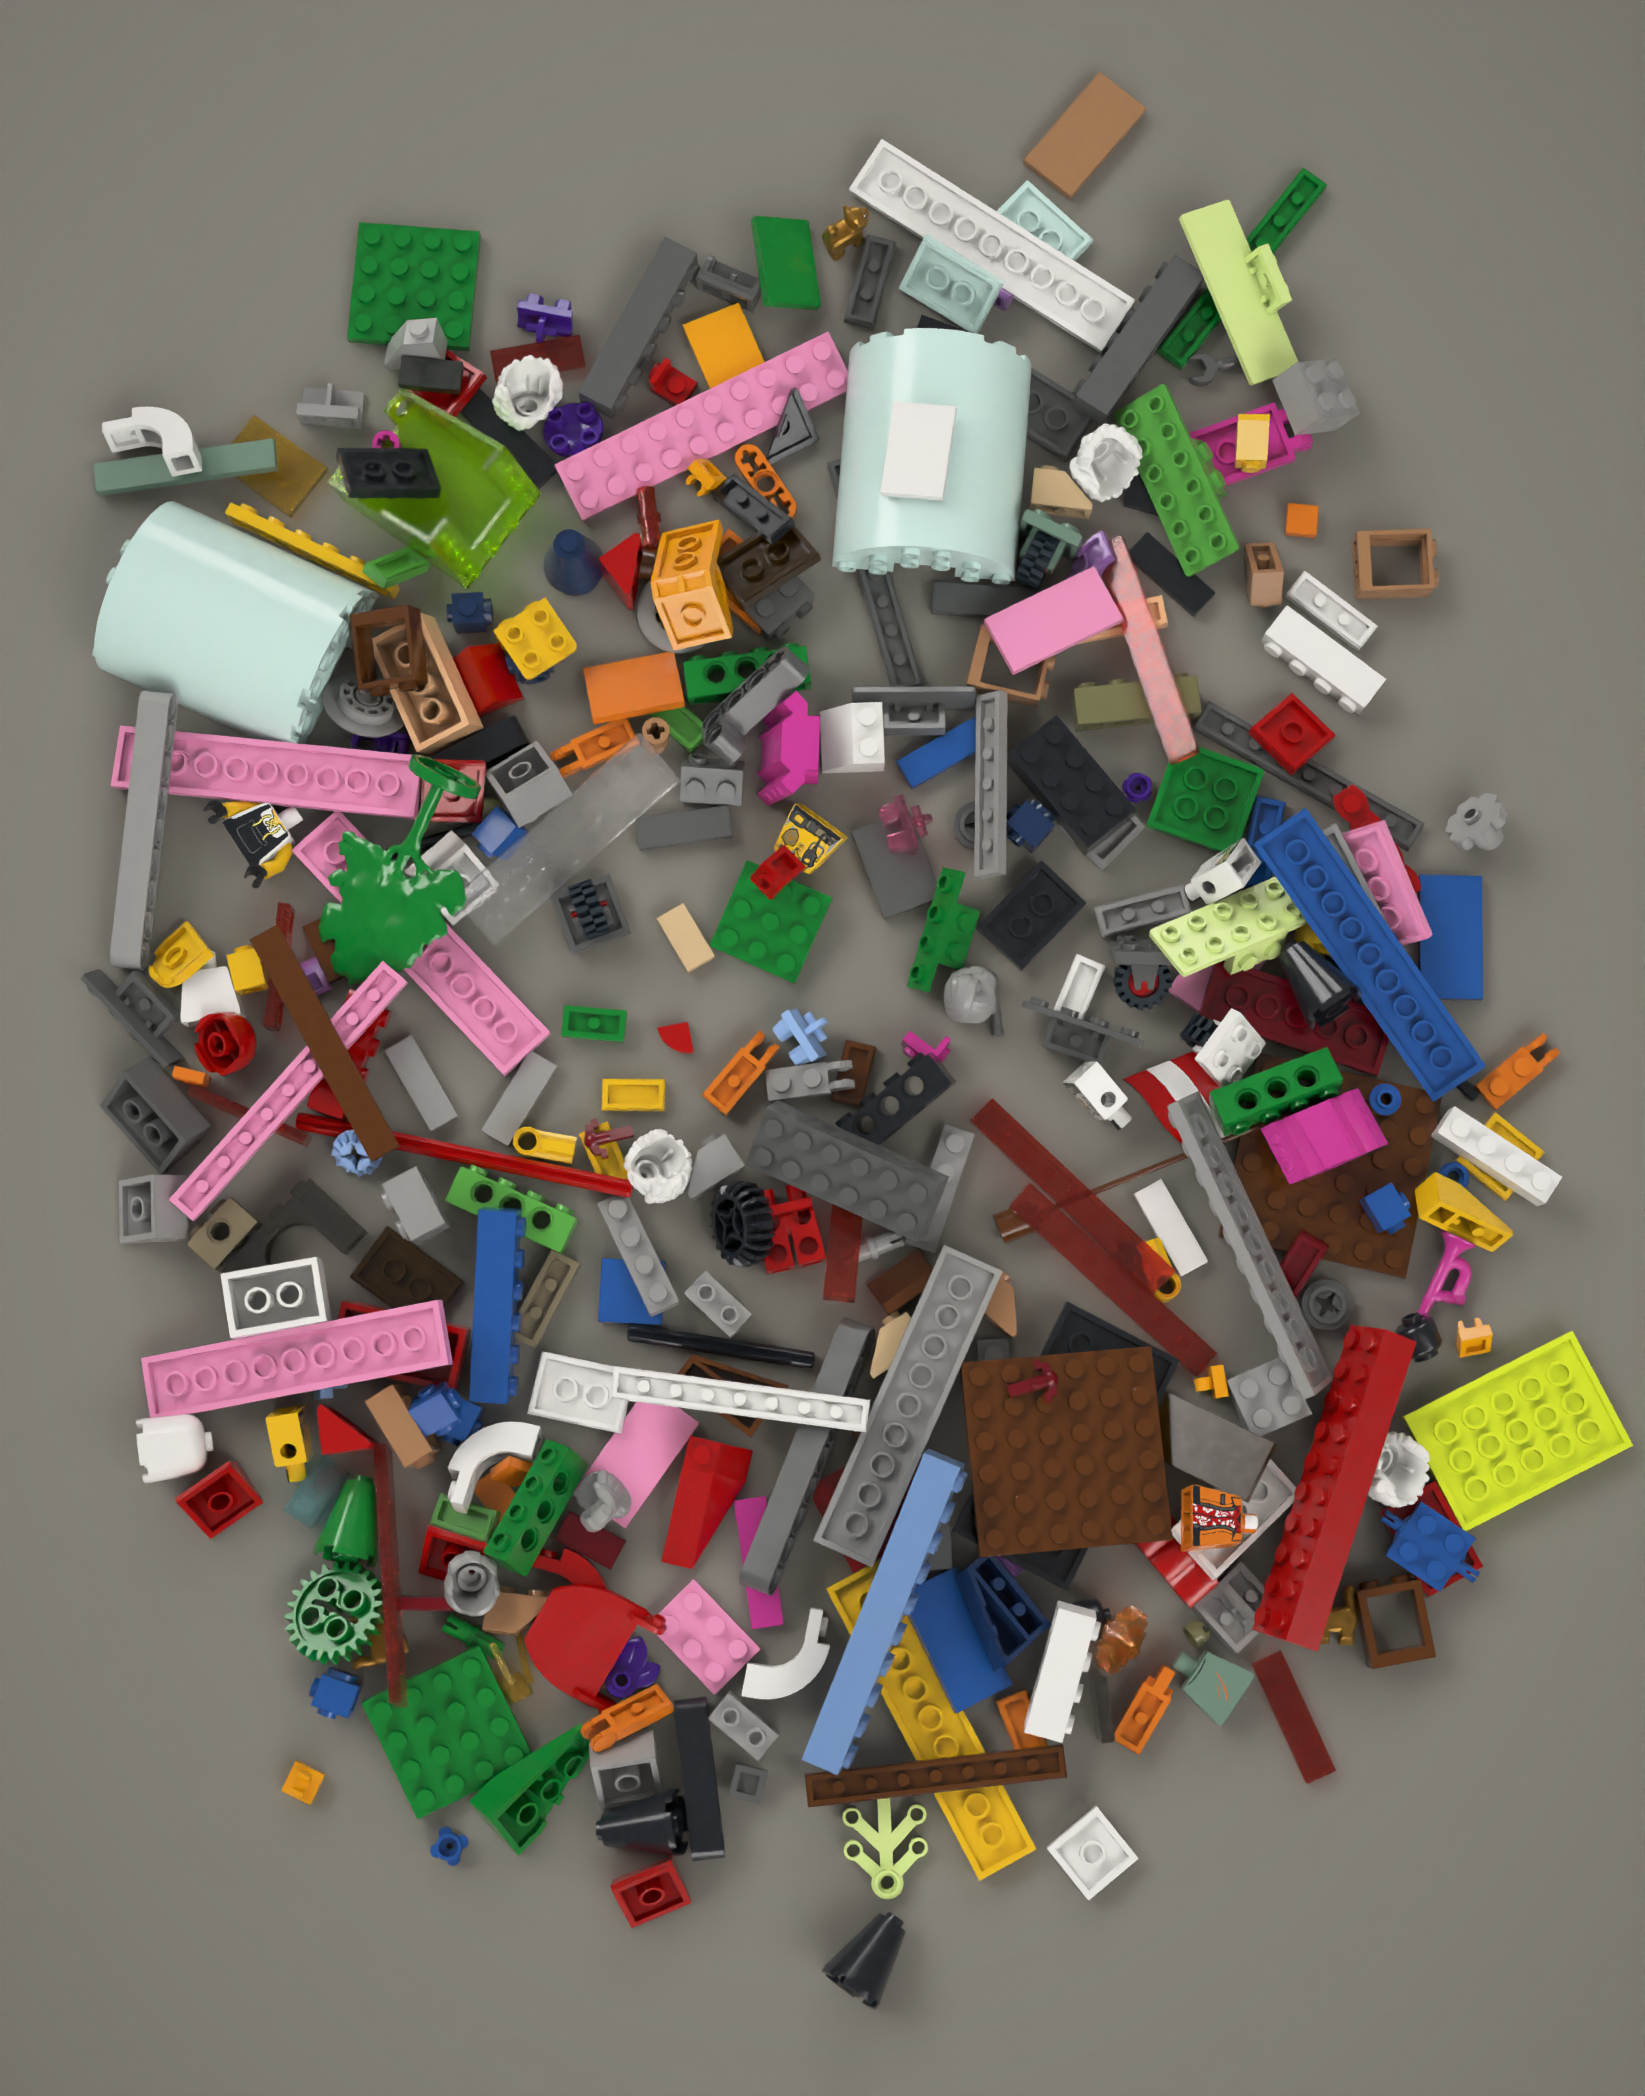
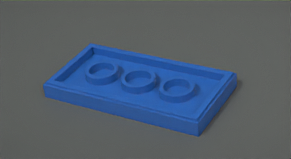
(1454, 953)
(953, 1643)

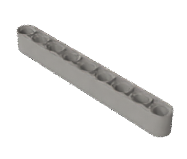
(143, 830)

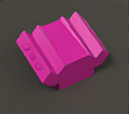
(788, 749)
(1324, 1136)

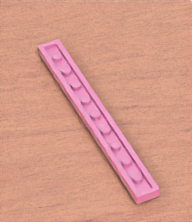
(283, 1096)

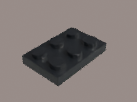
(388, 473)
(1031, 915)

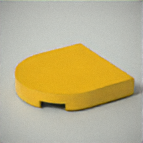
(179, 957)

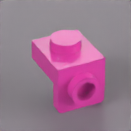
(914, 1045)

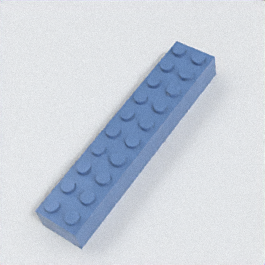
(881, 1616)

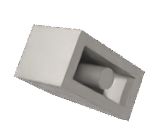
(416, 339)
(713, 1165)

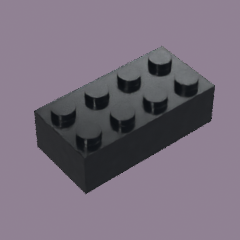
(1070, 785)

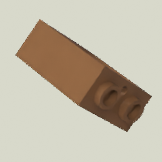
(1382, 538)
(1040, 689)
(409, 1443)

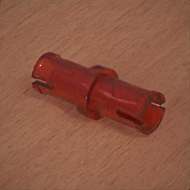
(648, 517)

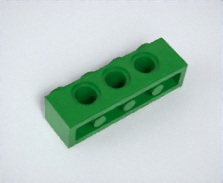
(697, 669)
(1316, 1067)
(536, 1508)

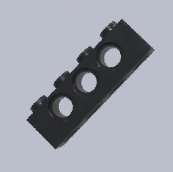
(935, 1082)

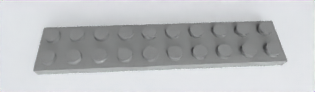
(1250, 1244)
(907, 1406)

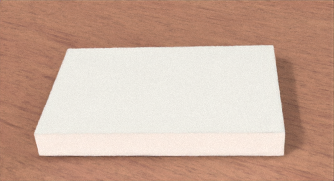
(918, 451)
(576, 1393)

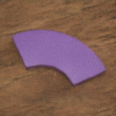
(1094, 552)

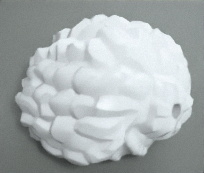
(527, 391)
(1106, 462)
(658, 1166)
(1400, 1471)

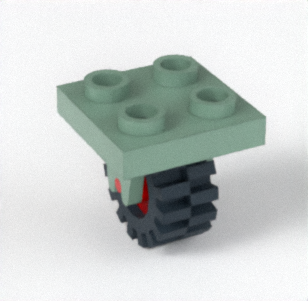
(1044, 546)

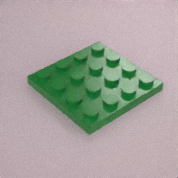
(413, 276)
(451, 1732)

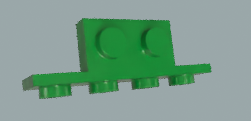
(945, 933)

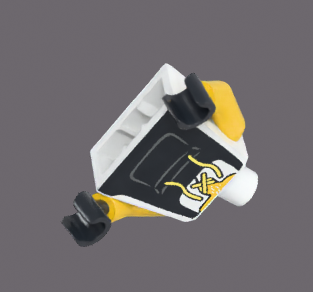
(258, 834)

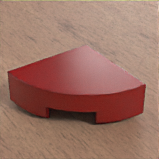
(677, 1037)

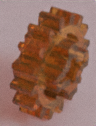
(1121, 1640)

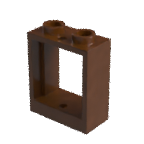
(361, 629)
(1398, 1655)

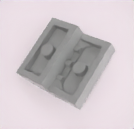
(1232, 1608)

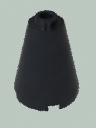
(1316, 984)
(647, 1825)
(868, 1959)

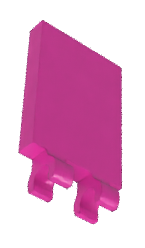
(1222, 442)

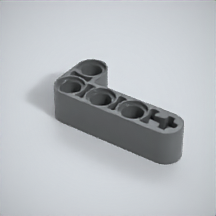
(751, 702)

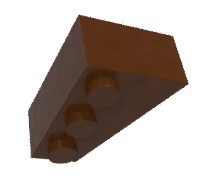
(705, 1368)

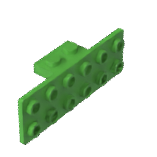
(1180, 481)

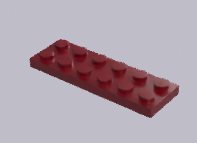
(1274, 1013)

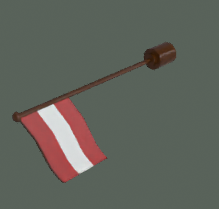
(1159, 1088)

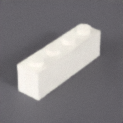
(1322, 661)
(1496, 1156)
(1060, 1672)

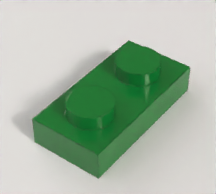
(594, 1024)

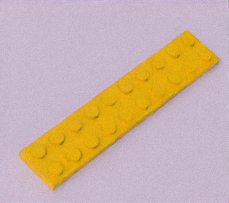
(978, 1816)

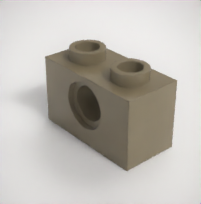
(203, 1236)

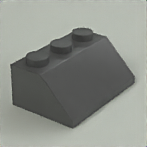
(155, 1114)

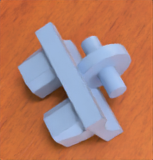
(795, 1025)

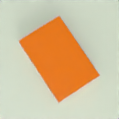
(634, 687)

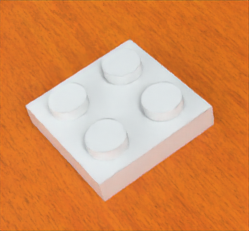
(1092, 1852)

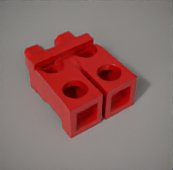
(797, 1221)

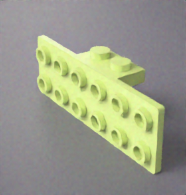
(1244, 289)
(1234, 929)

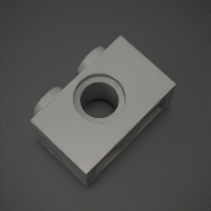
(718, 1304)
(743, 1725)

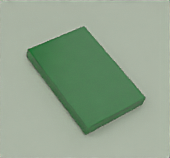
(785, 263)

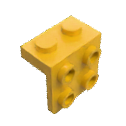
(535, 639)

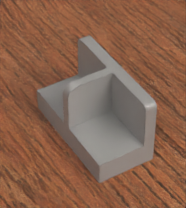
(331, 407)

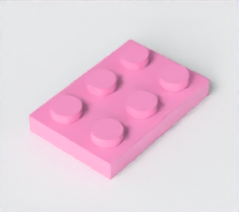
(706, 1637)

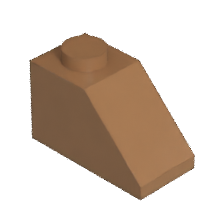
(1263, 574)
(1002, 1307)

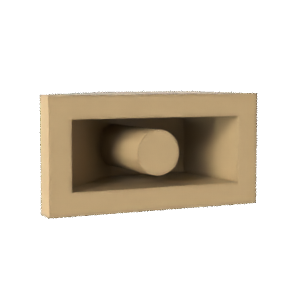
(1058, 494)
(888, 1342)

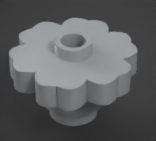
(1478, 823)

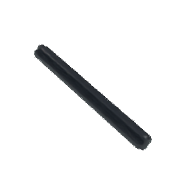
(721, 1346)

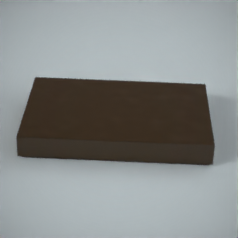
(760, 568)
(404, 1273)

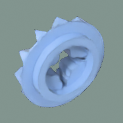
(341, 1151)

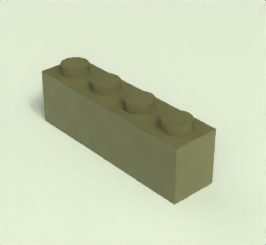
(1125, 703)

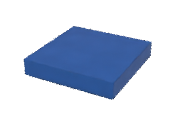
(620, 1298)

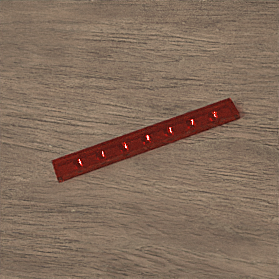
(1149, 656)
(1073, 1196)
(1112, 1279)
(390, 1576)

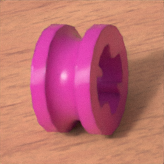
(386, 435)

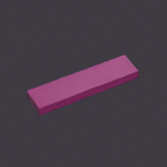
(763, 1609)

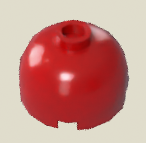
(225, 1042)

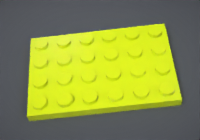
(1517, 1431)

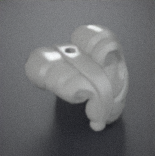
(970, 995)
(602, 1499)
(473, 1591)

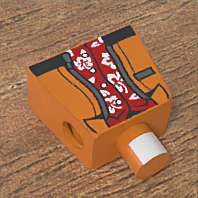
(1212, 1519)

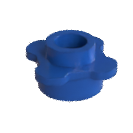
(452, 1855)

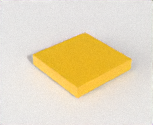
(1511, 1134)

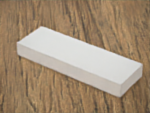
(1331, 611)
(1170, 1227)

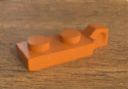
(1145, 1710)

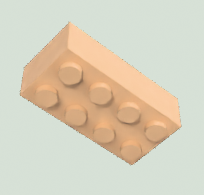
(442, 708)

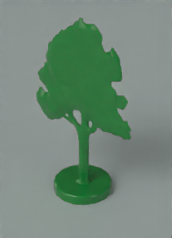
(382, 909)

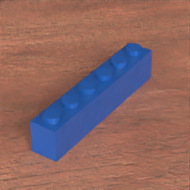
(496, 1305)

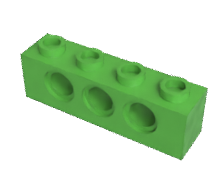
(464, 1196)

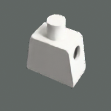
(209, 992)

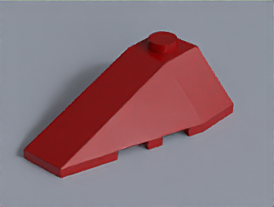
(706, 1489)

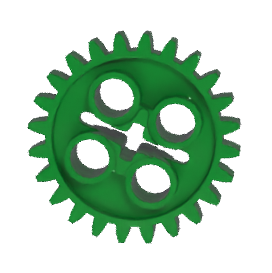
(321, 1639)

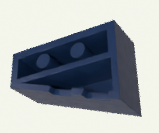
(1000, 1610)

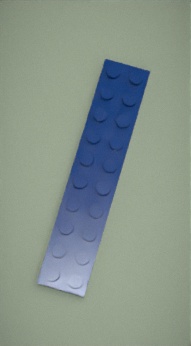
(1369, 954)

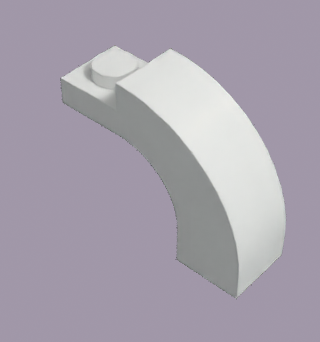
(158, 429)
(486, 1449)
(785, 1679)

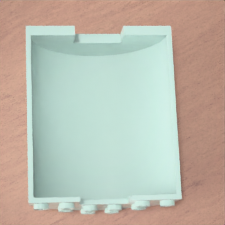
(982, 502)
(226, 623)

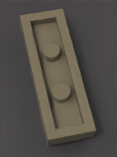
(545, 1297)

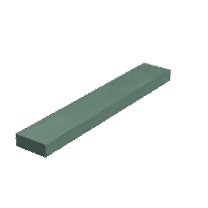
(217, 463)

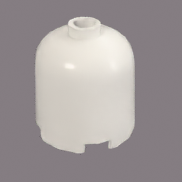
(172, 1446)

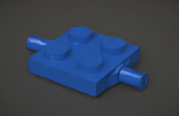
(1429, 1546)

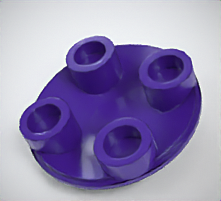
(573, 428)

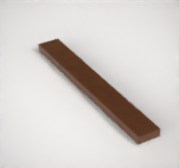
(324, 1043)
(936, 1775)

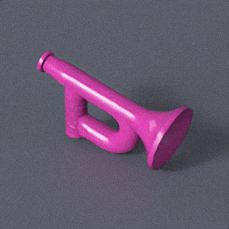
(1452, 1249)

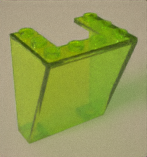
(479, 497)

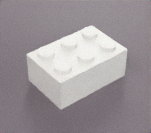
(275, 1297)

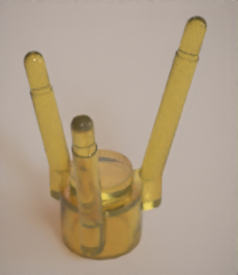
(514, 1685)

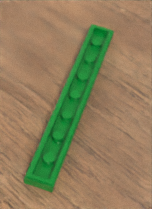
(1271, 230)

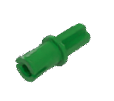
(471, 1635)

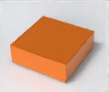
(1301, 520)
(191, 1077)
(510, 1471)

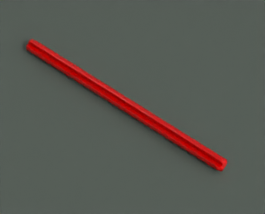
(480, 1158)

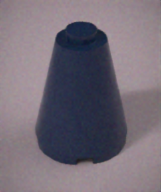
(573, 563)

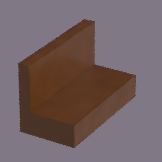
(901, 1282)

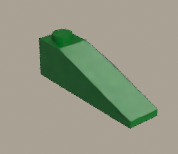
(524, 1793)

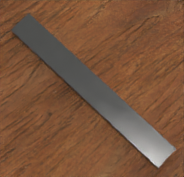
(885, 617)
(1310, 779)

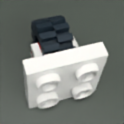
(1223, 1047)

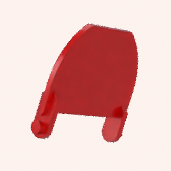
(582, 1636)

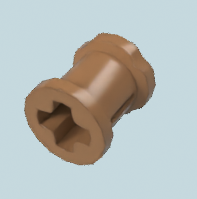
(662, 731)

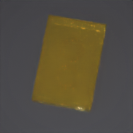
(296, 473)

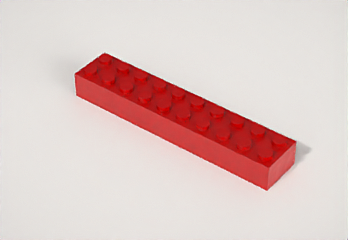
(1334, 1486)

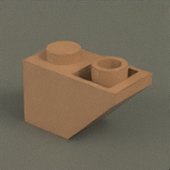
(513, 1611)

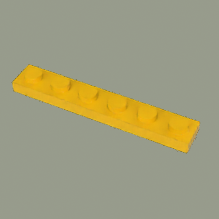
(302, 544)

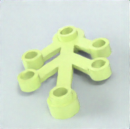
(885, 1843)

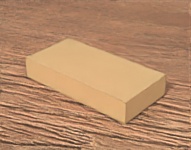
(685, 938)

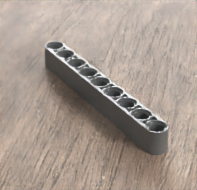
(805, 1462)

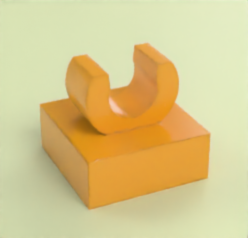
(707, 474)
(1473, 1340)
(1215, 1382)
(303, 1782)

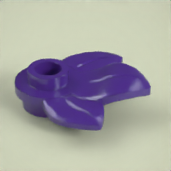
(634, 1667)

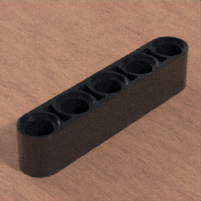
(490, 744)
(699, 1779)

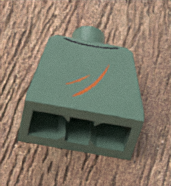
(1213, 1683)

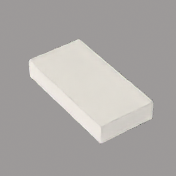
(1080, 985)

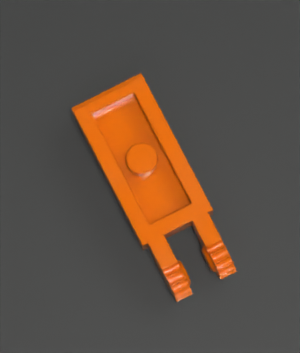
(594, 746)
(1514, 1073)
(738, 1075)
(627, 1718)

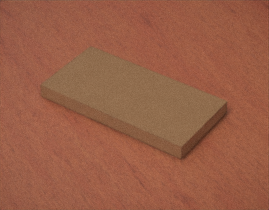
(1084, 135)

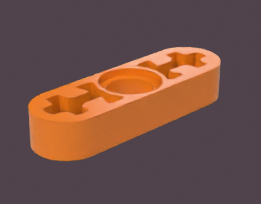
(760, 461)

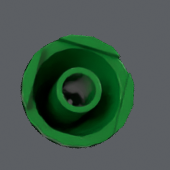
(352, 1525)

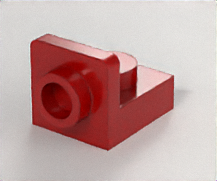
(671, 383)
(777, 872)

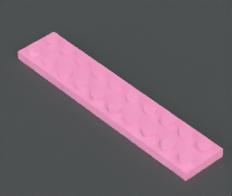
(701, 426)
(283, 774)
(446, 970)
(297, 1360)

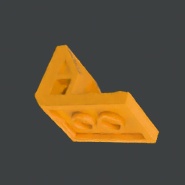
(690, 586)

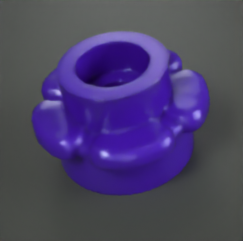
(1129, 787)

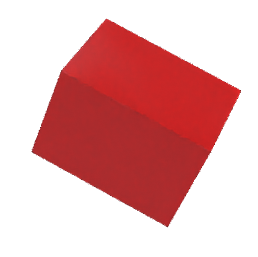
(621, 569)
(487, 678)
(340, 1434)
(220, 1499)
(441, 1547)
(651, 1891)

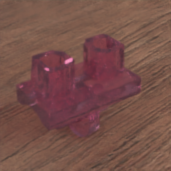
(898, 812)

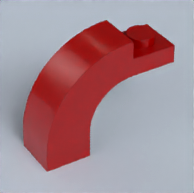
(571, 1566)

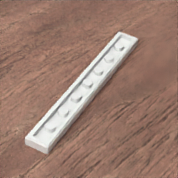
(739, 1399)

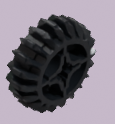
(742, 1224)

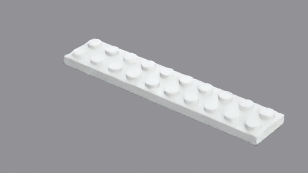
(1030, 267)

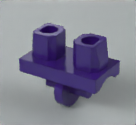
(545, 319)

